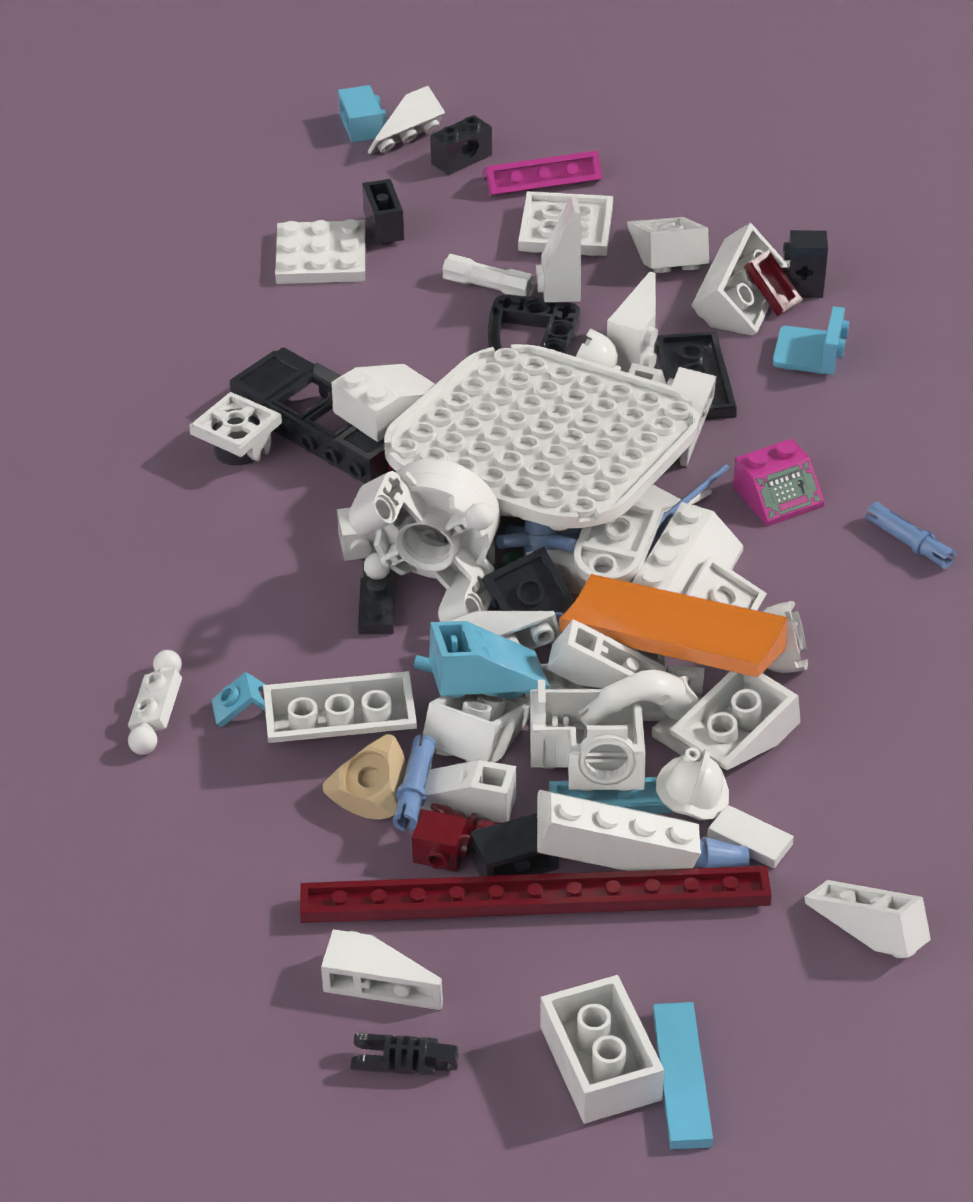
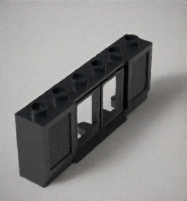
(285, 374)

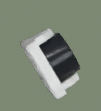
(234, 432)

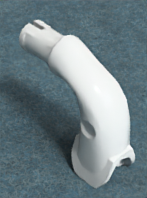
(652, 685)

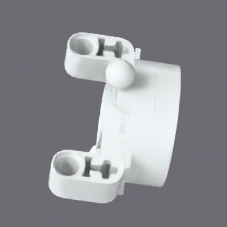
(439, 497)

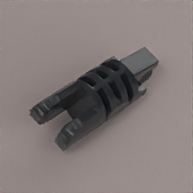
(404, 1054)

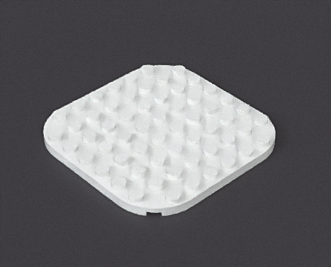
(549, 433)

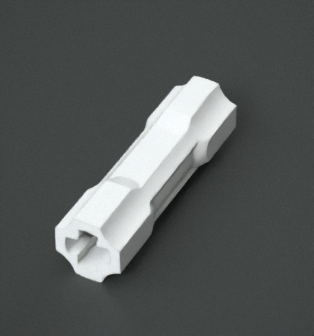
(467, 271)

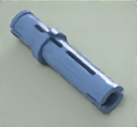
(920, 541)
(412, 792)

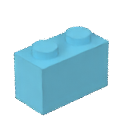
(361, 113)

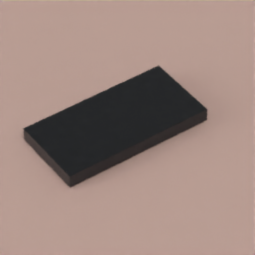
(701, 354)

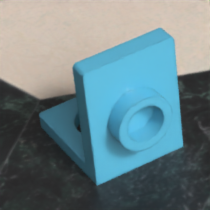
(237, 697)

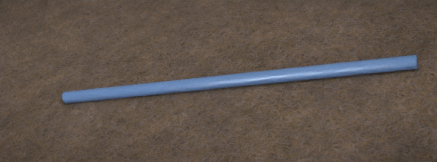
(695, 492)

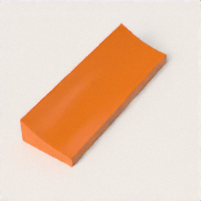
(680, 625)

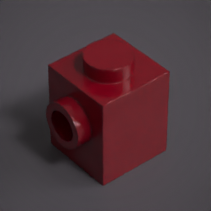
(440, 840)

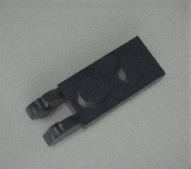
(376, 604)

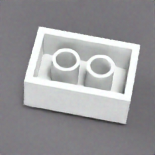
(601, 1049)

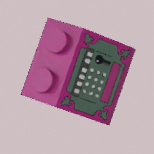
(777, 482)

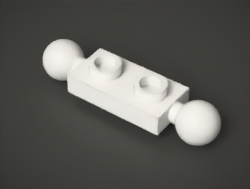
(154, 702)

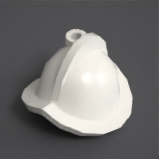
(693, 785)

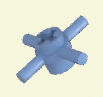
(535, 536)

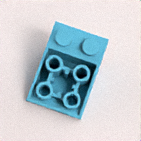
(480, 662)

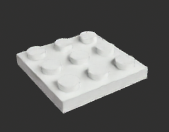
(544, 210)
(320, 252)

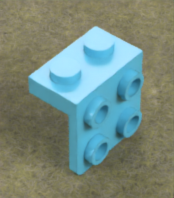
(812, 348)

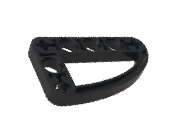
(518, 310)

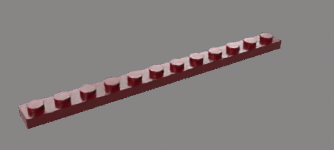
(534, 894)

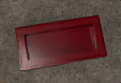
(773, 282)

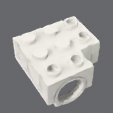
(596, 755)

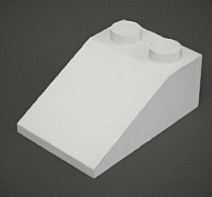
(670, 243)
(561, 260)
(634, 328)
(377, 396)
(739, 719)
(475, 725)

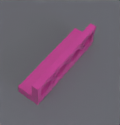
(542, 173)

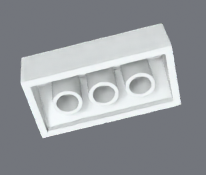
(728, 293)
(685, 546)
(339, 707)
(613, 835)

